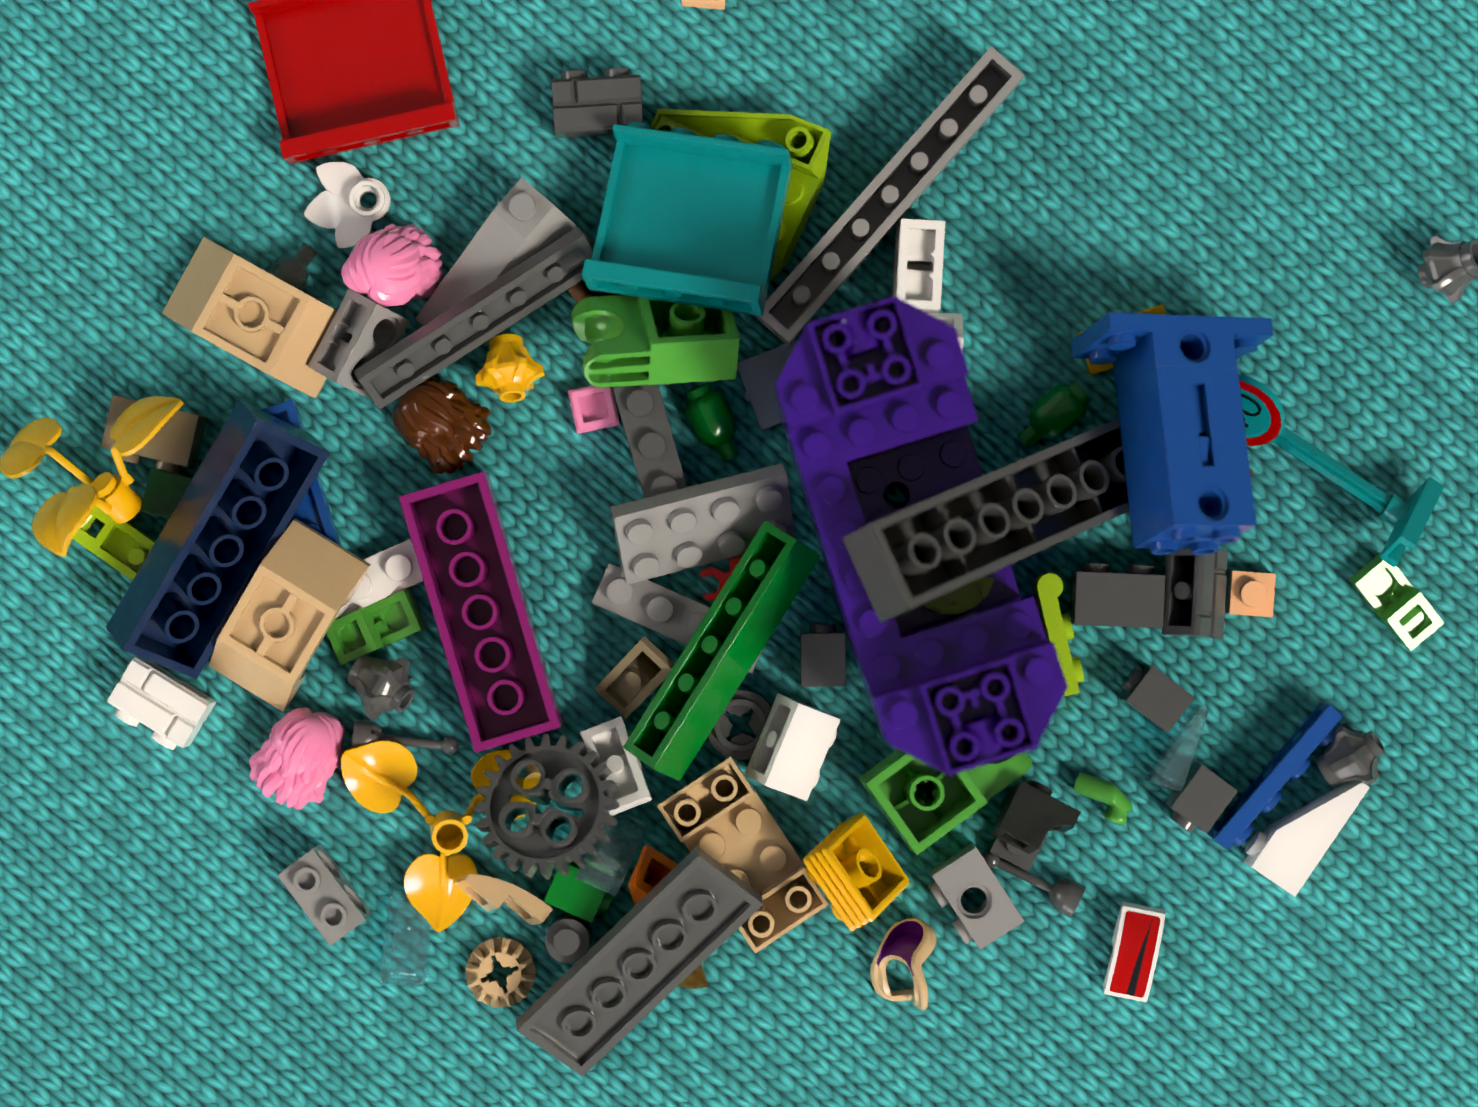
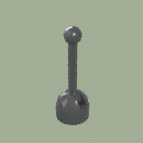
(367, 732)
(1063, 894)

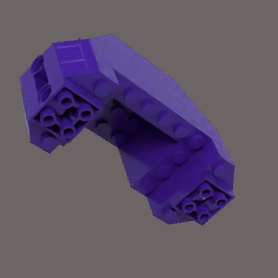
(885, 403)

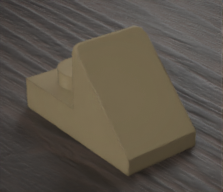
(635, 677)

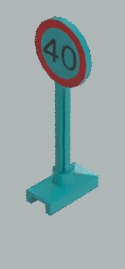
(1264, 424)

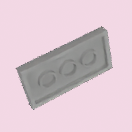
(699, 523)

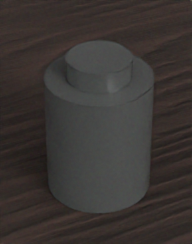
(568, 938)

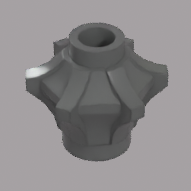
(1449, 266)
(381, 684)
(1351, 757)

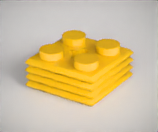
(855, 871)

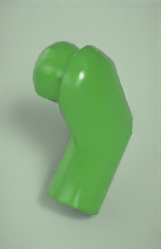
(1107, 793)

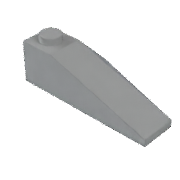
(510, 235)

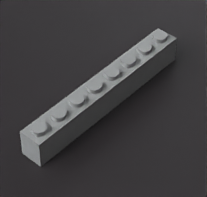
(890, 195)

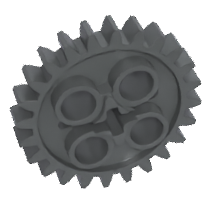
(535, 842)

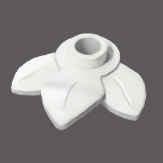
(341, 203)

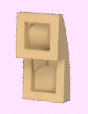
(492, 892)

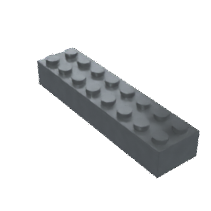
(990, 521)

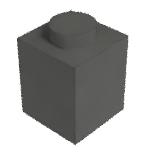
(822, 656)
(1155, 696)
(1200, 800)

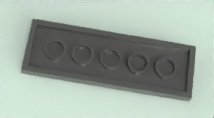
(639, 961)

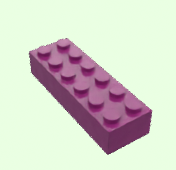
(481, 611)

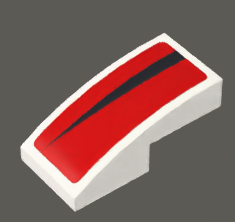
(1134, 951)

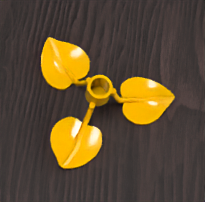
(66, 512)
(378, 778)

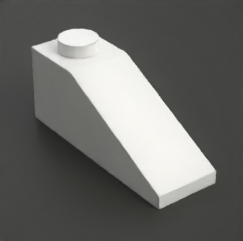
(1298, 841)

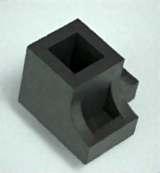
(1029, 814)

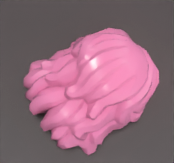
(394, 266)
(299, 757)

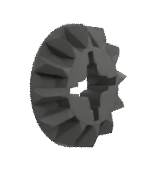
(740, 746)

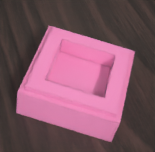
(593, 408)

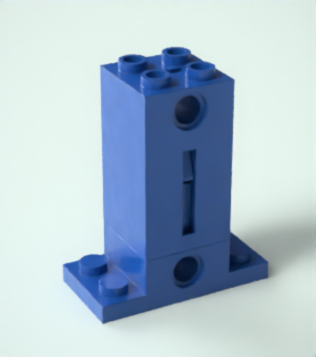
(1180, 423)

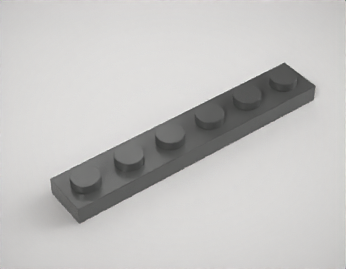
(475, 319)

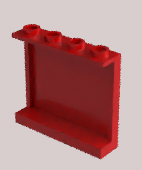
(353, 73)

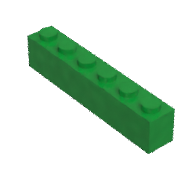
(721, 651)

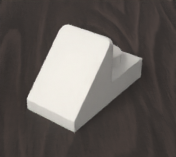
(625, 768)

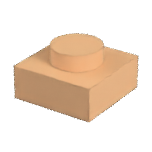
(1251, 593)

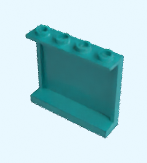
(690, 219)

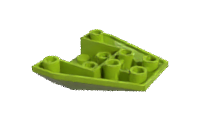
(807, 148)

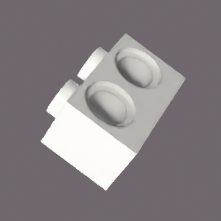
(919, 263)

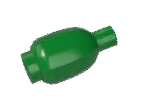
(1055, 413)
(712, 419)

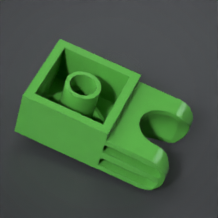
(654, 341)
(949, 798)

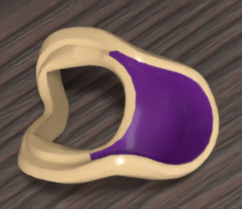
(910, 943)

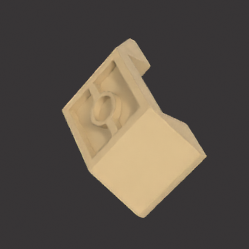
(251, 315)
(286, 613)
(737, 830)

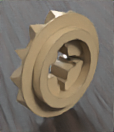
(510, 954)

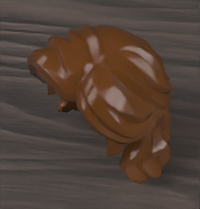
(441, 424)

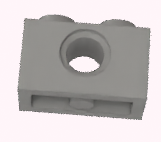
(996, 913)

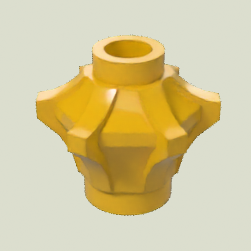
(509, 368)

